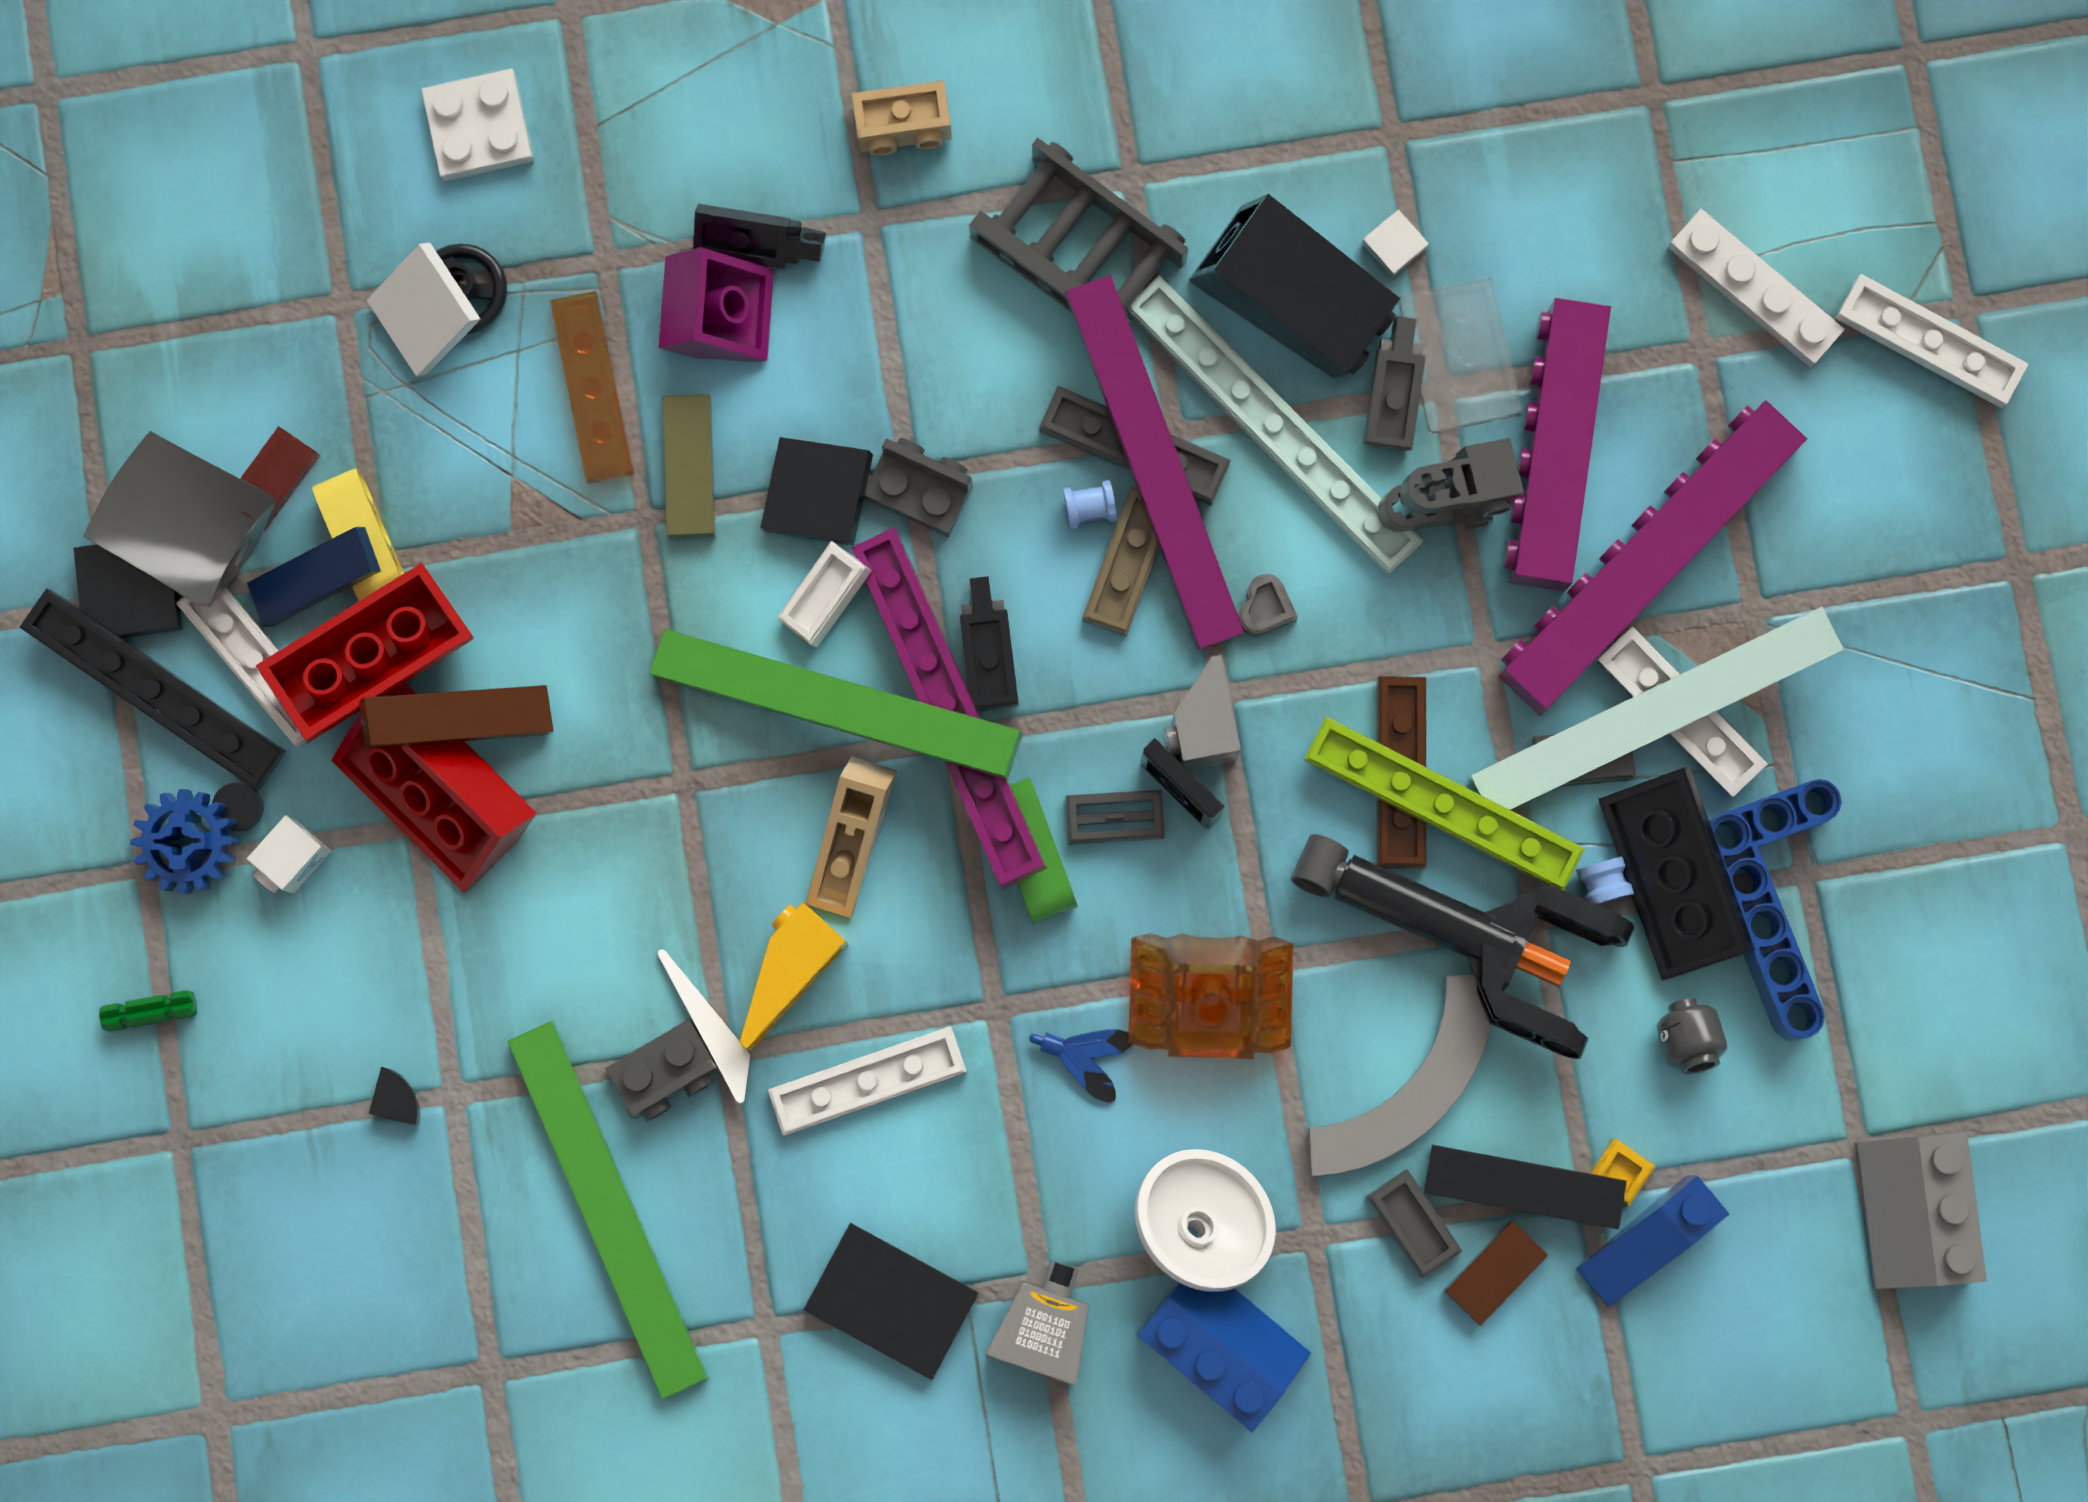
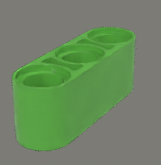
(1049, 890)

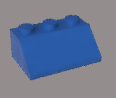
(1225, 1349)

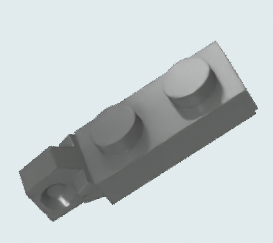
(1395, 388)

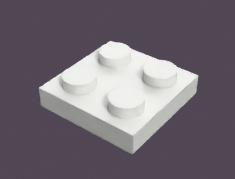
(477, 125)

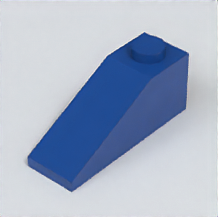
(1653, 1239)

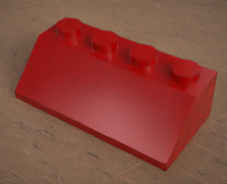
(364, 652)
(439, 799)

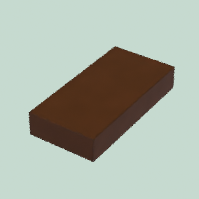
(1495, 1272)

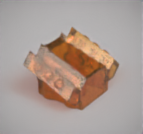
(1210, 995)

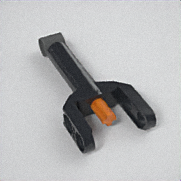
(1490, 940)

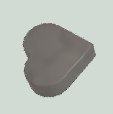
(1266, 606)

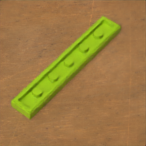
(1444, 804)

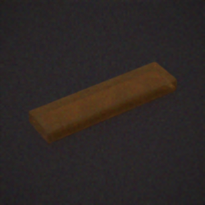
(592, 387)

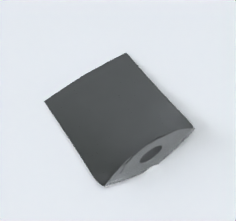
(180, 519)

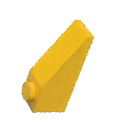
(792, 963)

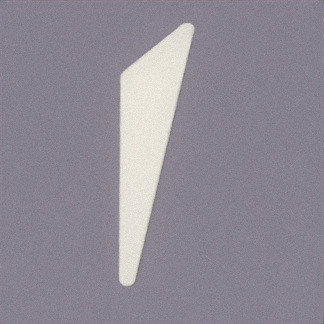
(722, 1044)

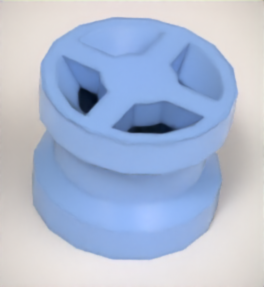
(1605, 881)

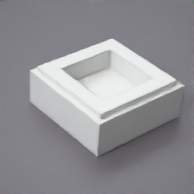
(1395, 243)

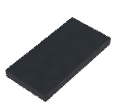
(1676, 873)

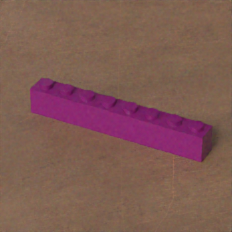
(1652, 557)

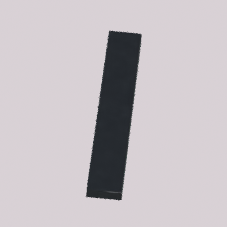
(152, 689)

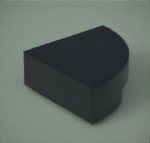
(395, 1098)

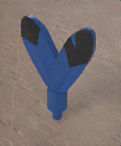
(1077, 1054)

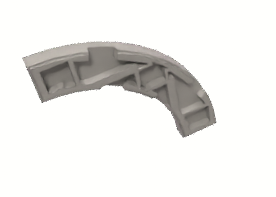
(1419, 1101)

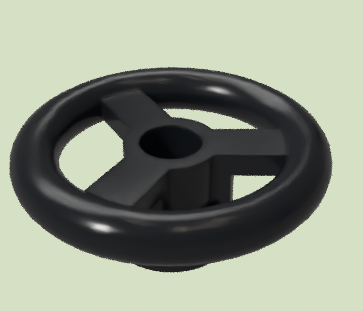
(495, 292)

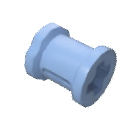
(1090, 505)

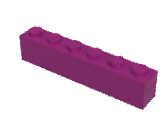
(1559, 444)

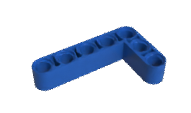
(1764, 900)

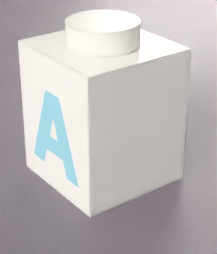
(287, 856)

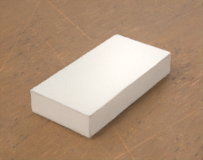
(824, 594)

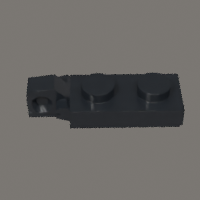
(756, 236)
(988, 649)

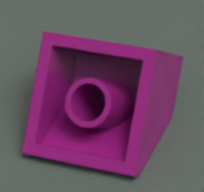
(715, 306)

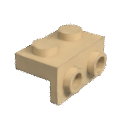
(902, 118)

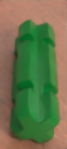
(148, 1011)

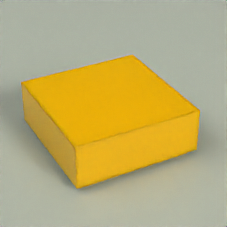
(1623, 1163)

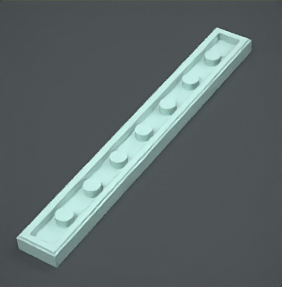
(1270, 423)
(1659, 711)

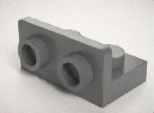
(919, 486)
(663, 1070)

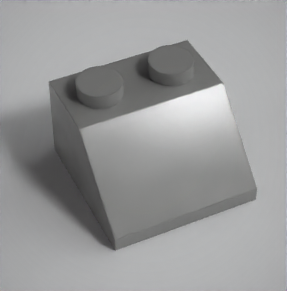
(1204, 723)

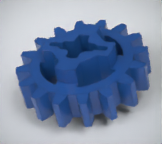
(185, 860)

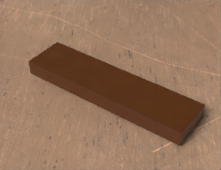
(455, 716)
(1403, 730)

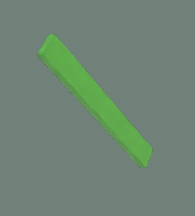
(836, 704)
(608, 1209)

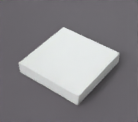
(423, 309)

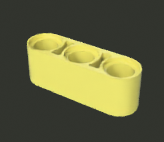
(349, 504)

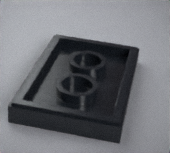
(891, 1301)

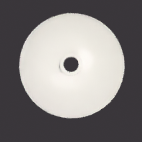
(1223, 1207)

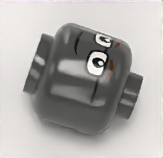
(1692, 1036)

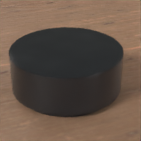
(241, 804)

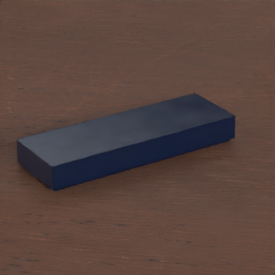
(313, 576)

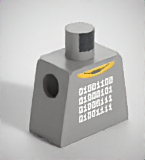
(1044, 1327)

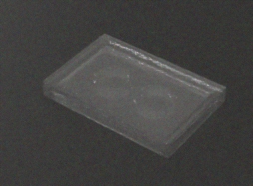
(1467, 356)

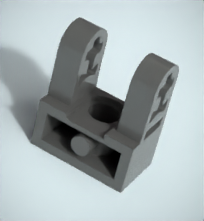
(1465, 490)

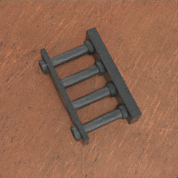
(1036, 259)

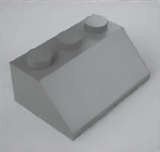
(1920, 1211)

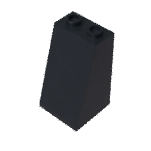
(1296, 287)

